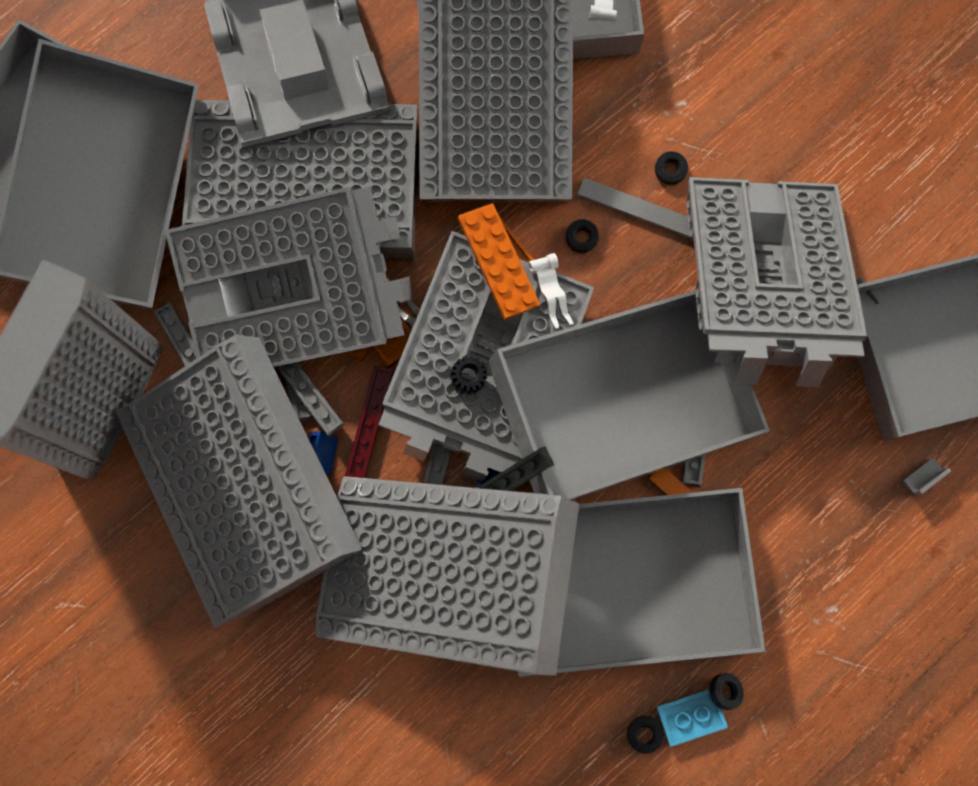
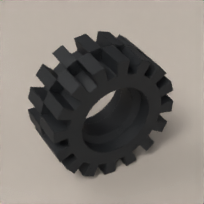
(473, 364)

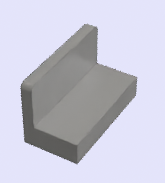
(924, 477)

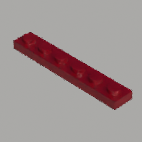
(369, 422)

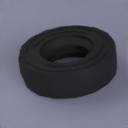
(675, 157)
(582, 224)
(716, 695)
(632, 734)

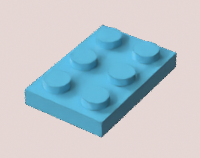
(690, 718)

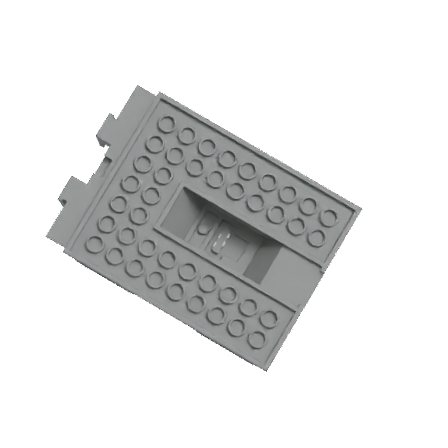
(294, 65)
(293, 275)
(774, 276)
(458, 322)

